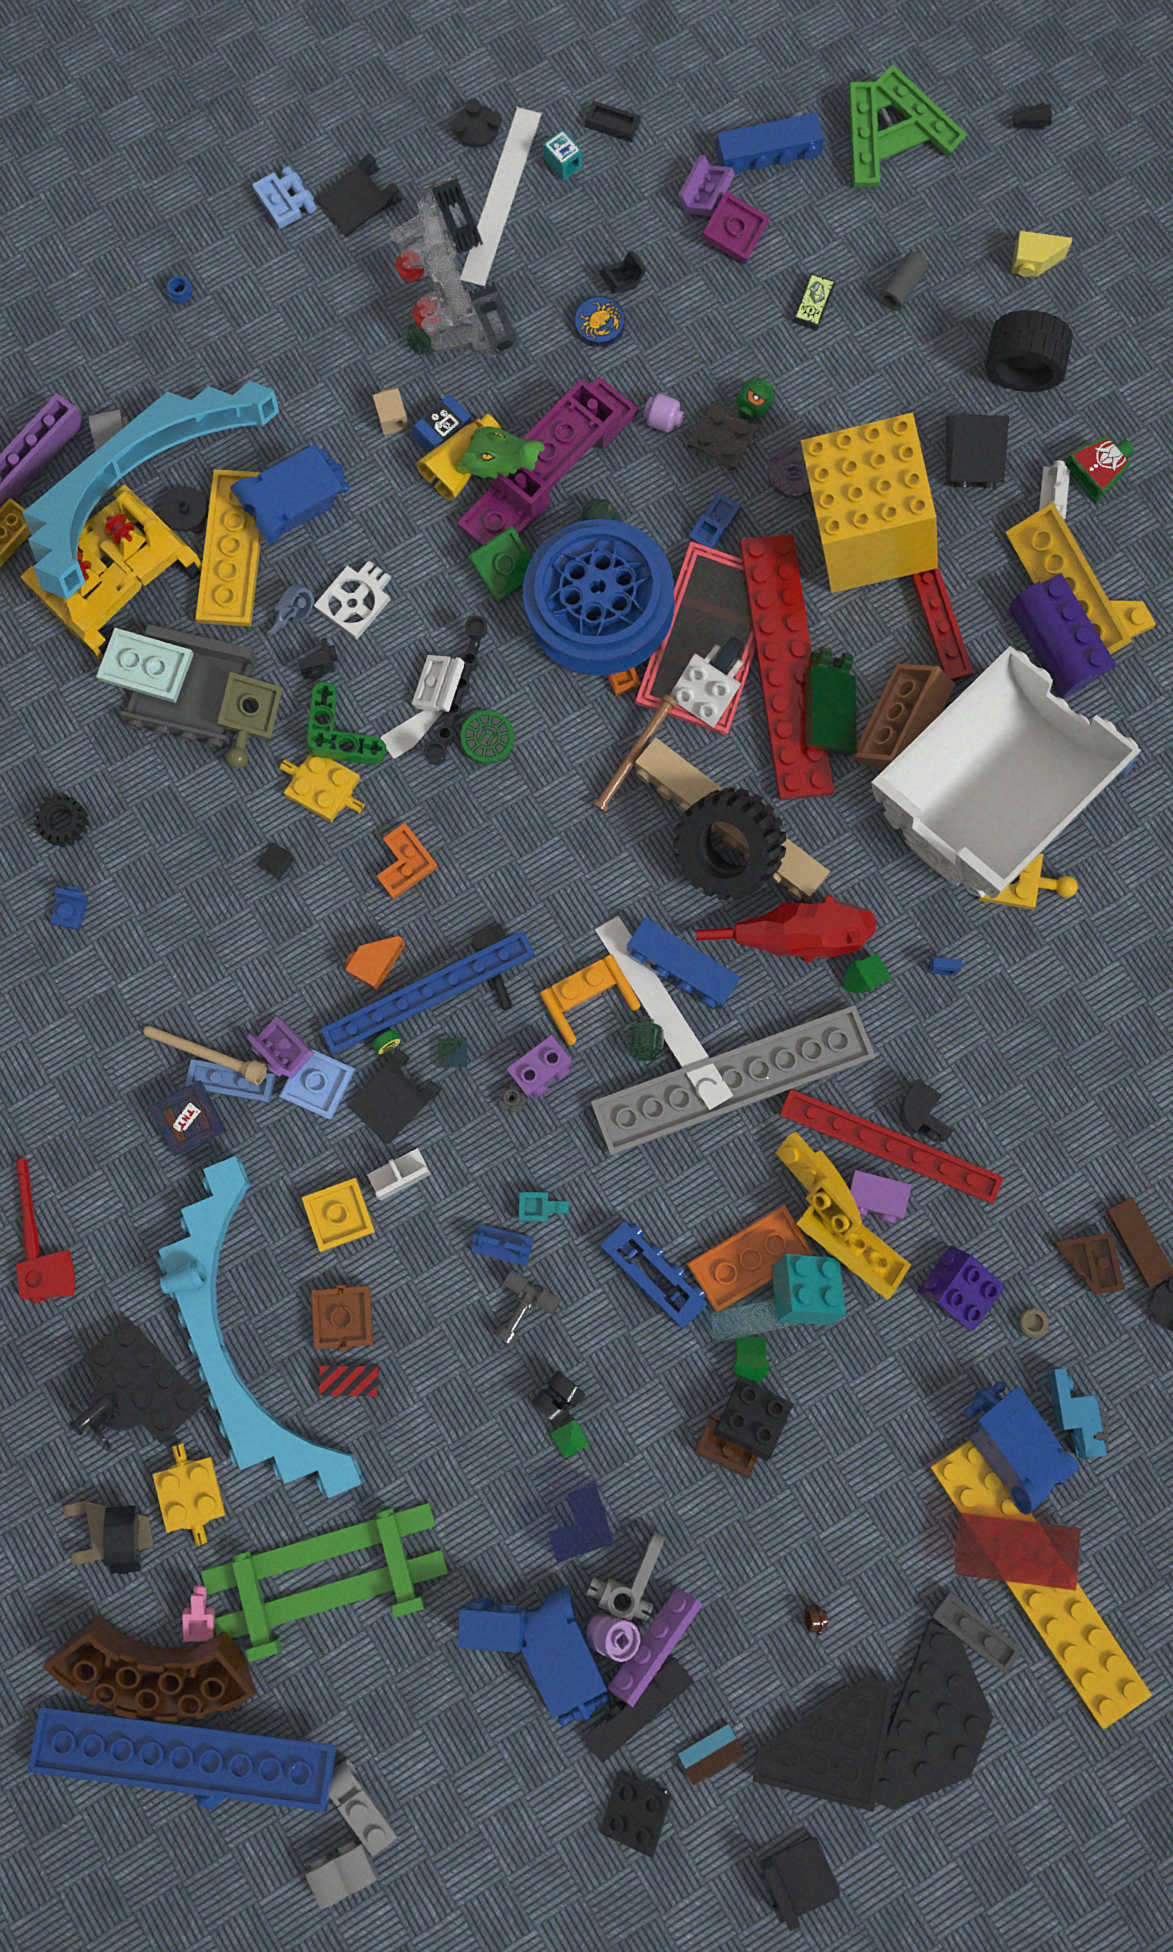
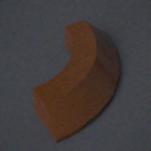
(152, 1679)

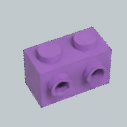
(540, 1067)
(879, 1196)

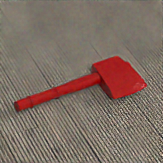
(38, 1275)

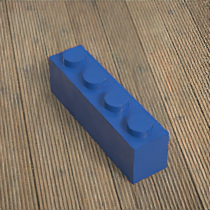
(770, 143)
(682, 963)

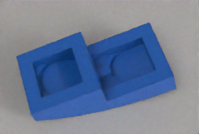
(715, 521)

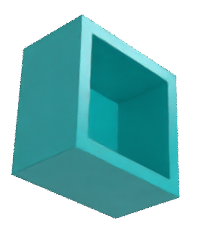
(808, 1289)

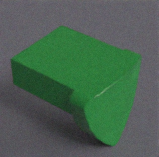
(865, 975)
(751, 1358)

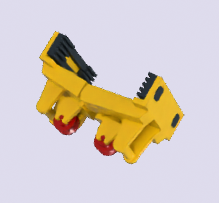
(116, 537)

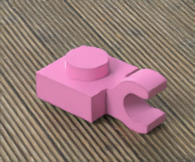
(198, 1620)

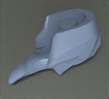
(293, 603)

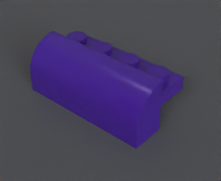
(1061, 635)

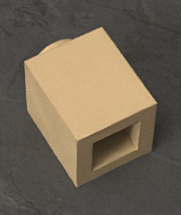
(390, 411)

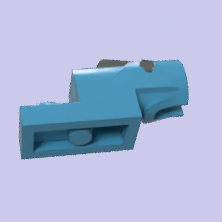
(1080, 1415)

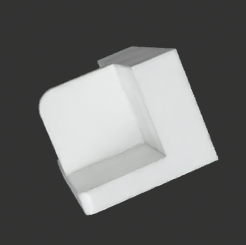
(399, 1174)

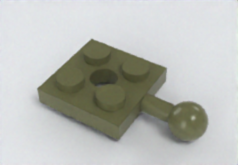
(235, 718)

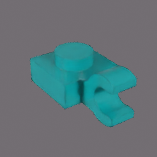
(536, 1207)

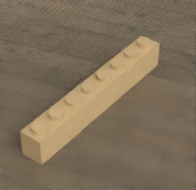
(686, 785)

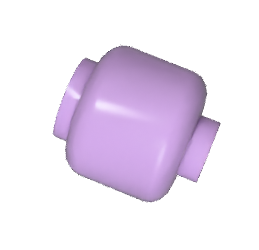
(663, 412)

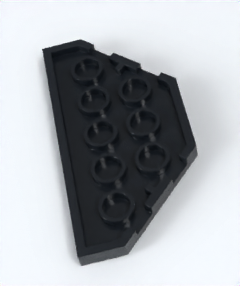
(935, 1722)

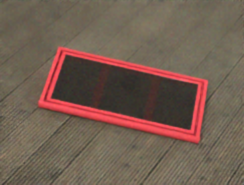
(707, 613)

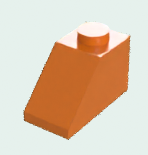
(374, 961)

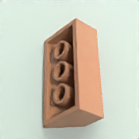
(905, 709)

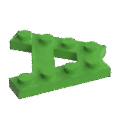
(923, 123)

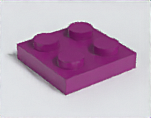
(735, 227)

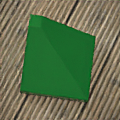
(569, 1438)

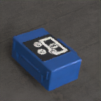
(440, 423)

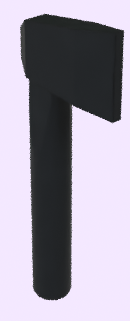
(483, 940)

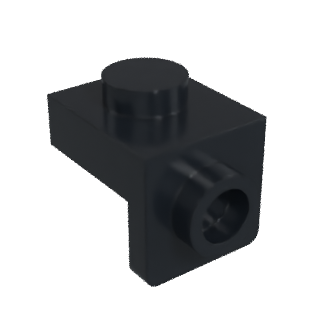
(623, 275)
(318, 665)

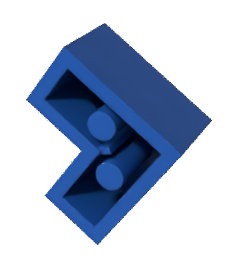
(491, 1626)

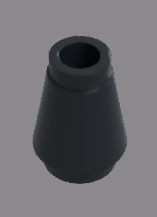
(1033, 117)

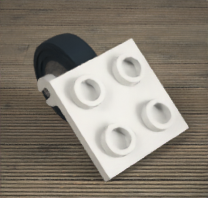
(706, 687)

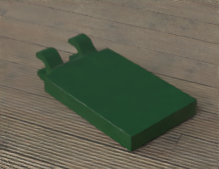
(830, 703)

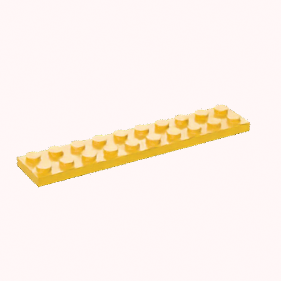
(1059, 1615)

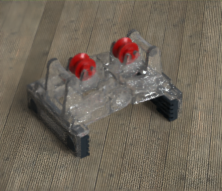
(470, 317)

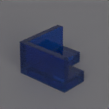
(590, 1529)

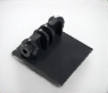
(636, 1814)

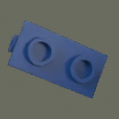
(502, 1244)

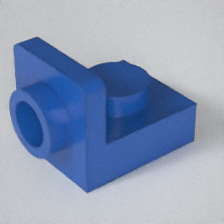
(69, 907)

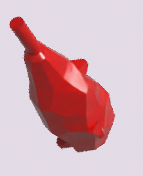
(803, 930)

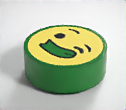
(386, 1042)

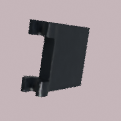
(356, 197)
(392, 1099)

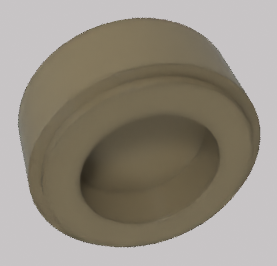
(1033, 1322)

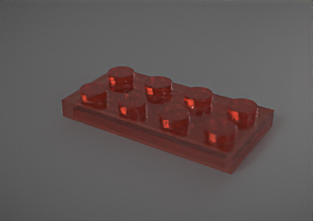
(1017, 1551)

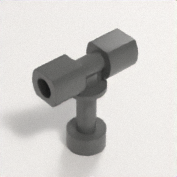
(529, 1298)

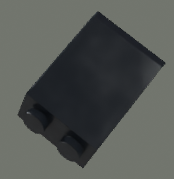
(976, 449)

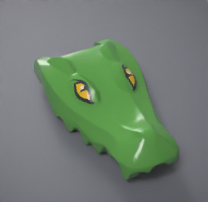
(498, 452)

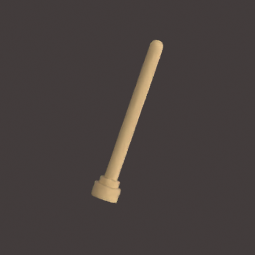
(252, 1071)

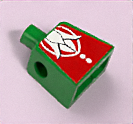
(1099, 465)

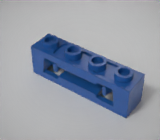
(673, 1274)

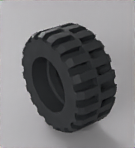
(706, 866)

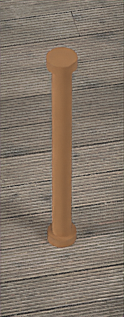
(602, 802)

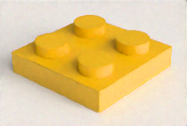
(338, 1215)

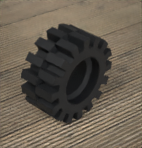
(53, 806)

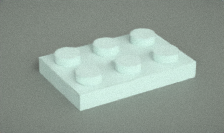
(145, 665)

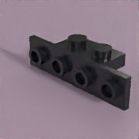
(626, 1721)

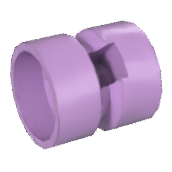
(613, 1637)

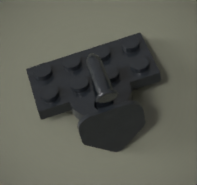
(138, 1384)

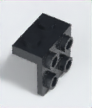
(799, 1880)

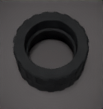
(1028, 351)

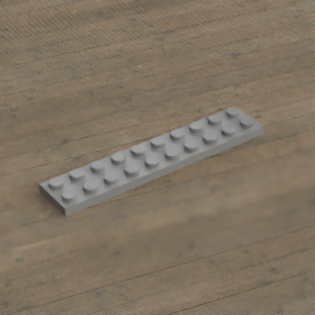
(750, 1072)

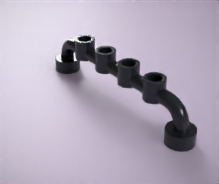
(435, 751)

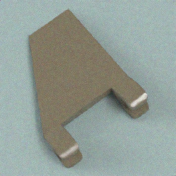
(95, 1517)

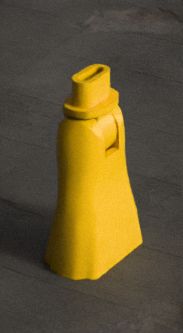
(442, 460)

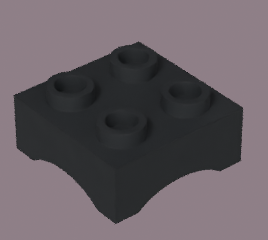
(754, 1418)

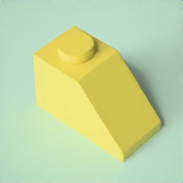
(1038, 252)

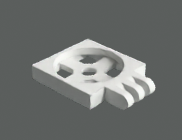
(368, 583)

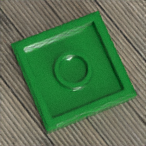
(502, 563)

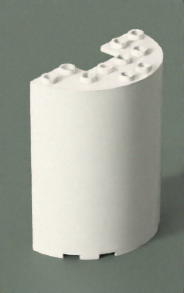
(999, 776)

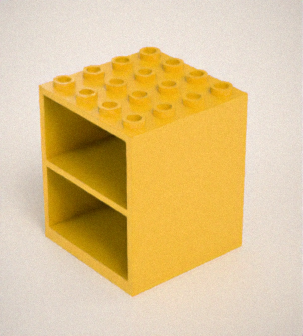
(872, 502)

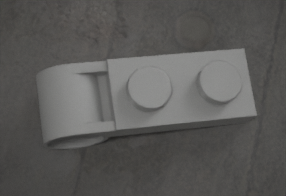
(360, 1809)

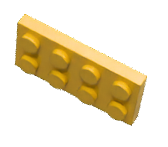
(861, 1253)

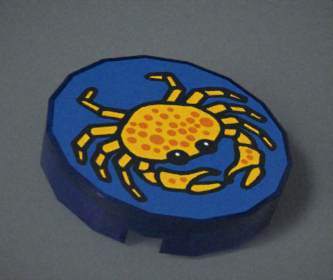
(599, 321)

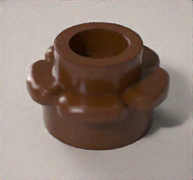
(815, 1619)

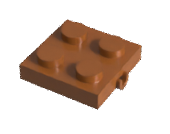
(342, 1317)

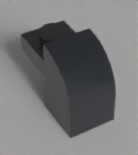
(916, 1111)
(121, 1539)

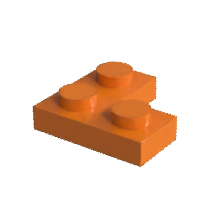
(412, 864)

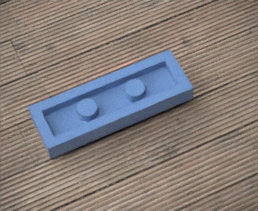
(229, 1082)

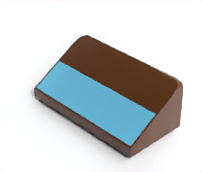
(711, 1753)

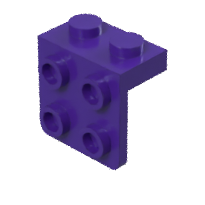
(961, 1287)

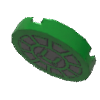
(487, 737)

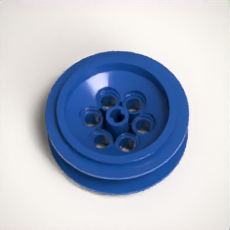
(618, 637)

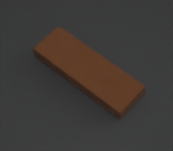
(1140, 1242)

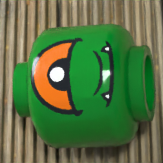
(755, 398)

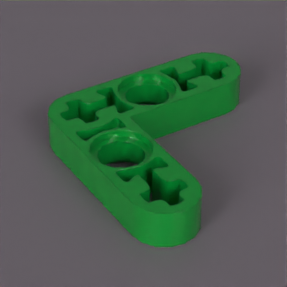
(326, 734)

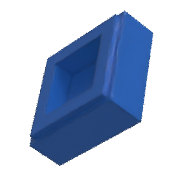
(945, 966)

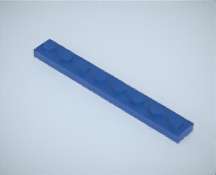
(428, 992)

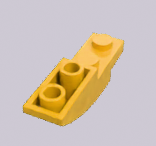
(826, 1186)

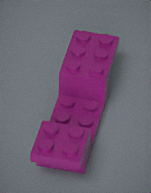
(567, 431)

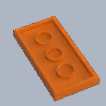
(747, 1258)

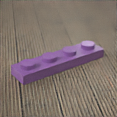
(655, 1646)

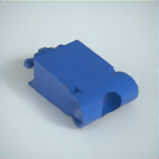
(291, 492)
(1019, 1446)
(562, 1660)

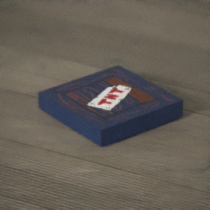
(187, 1118)

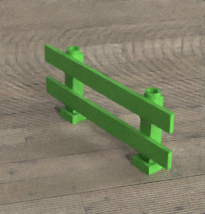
(398, 1576)

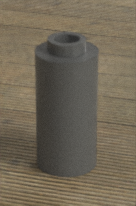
(903, 280)

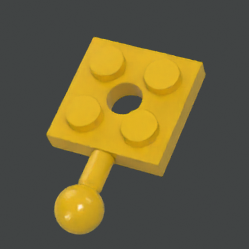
(1025, 891)

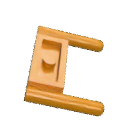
(581, 988)

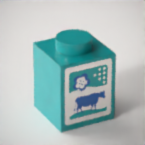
(562, 155)

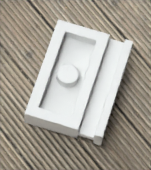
(438, 683)

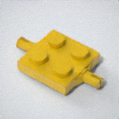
(322, 786)
(189, 1494)

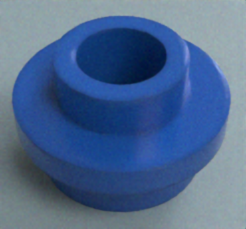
(177, 283)

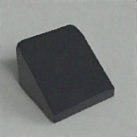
(276, 860)

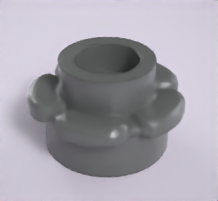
(515, 1105)

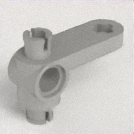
(607, 1591)

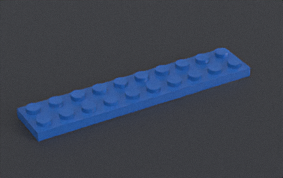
(183, 1759)

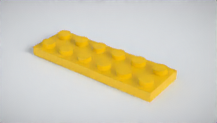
(1050, 549)
(228, 557)

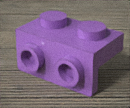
(705, 187)
(281, 1048)

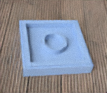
(319, 1085)

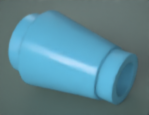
(186, 1278)

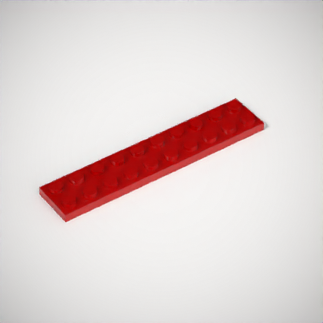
(782, 656)

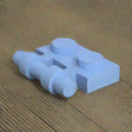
(278, 202)

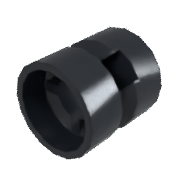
(564, 1389)

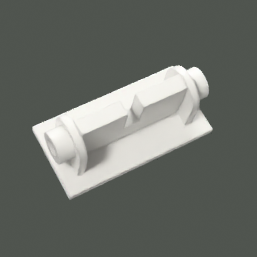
(1055, 486)

